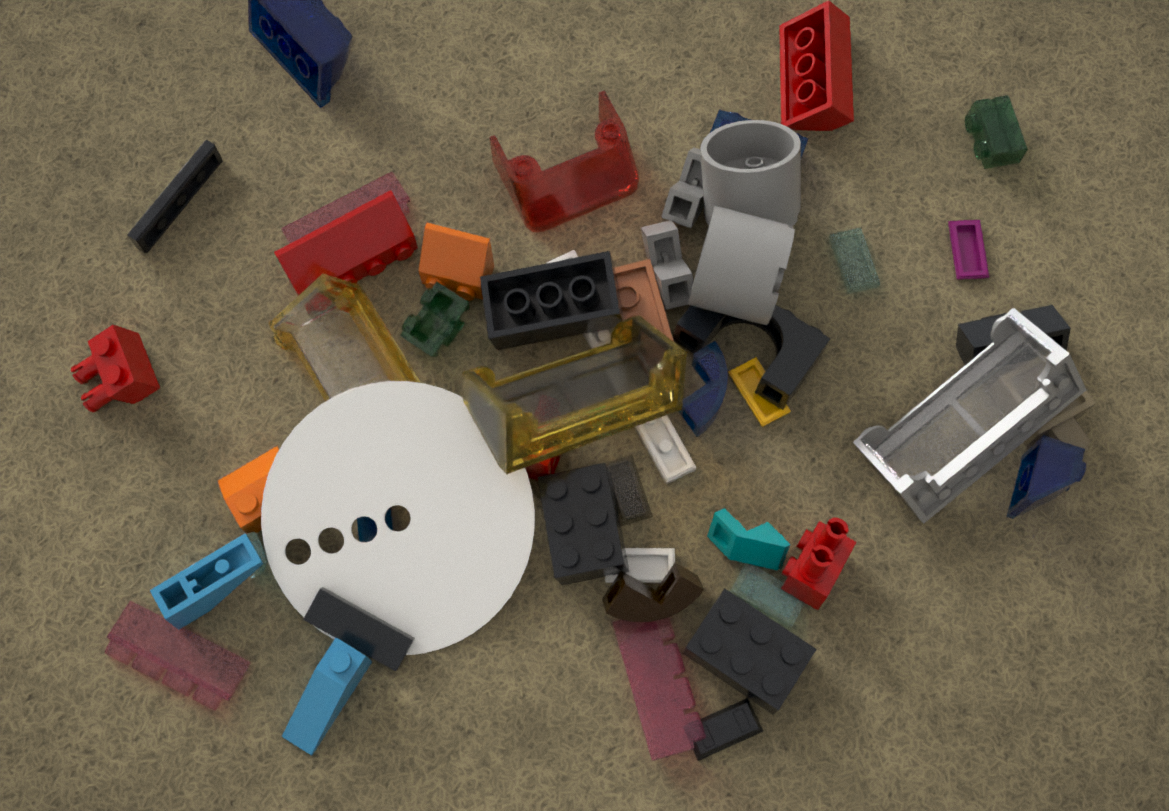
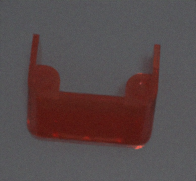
(576, 185)

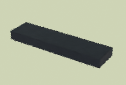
(175, 197)

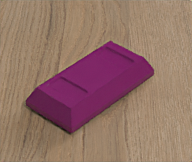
(968, 249)

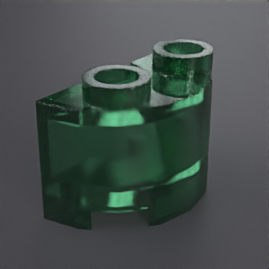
(437, 321)

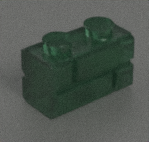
(995, 132)

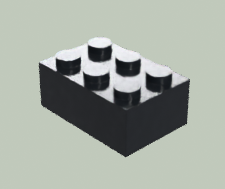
(583, 524)
(749, 651)

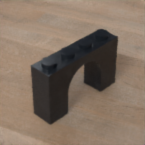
(795, 343)

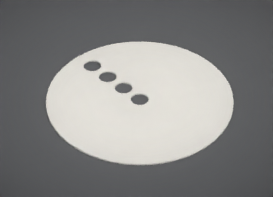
(413, 451)

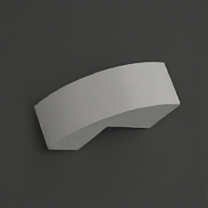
(686, 196)
(669, 268)

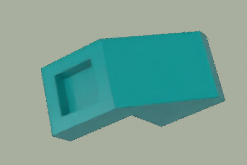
(758, 546)

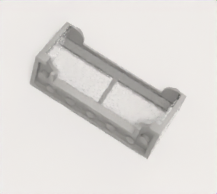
(974, 417)

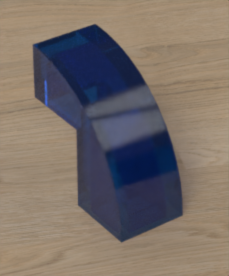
(704, 405)

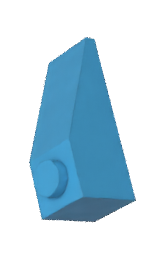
(206, 582)
(325, 695)

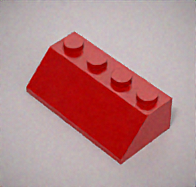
(816, 70)
(350, 245)

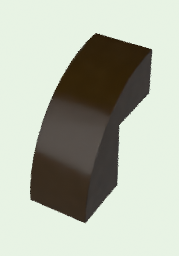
(637, 602)

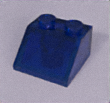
(1045, 473)

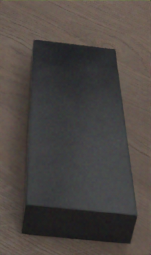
(359, 628)

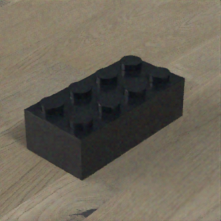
(551, 300)

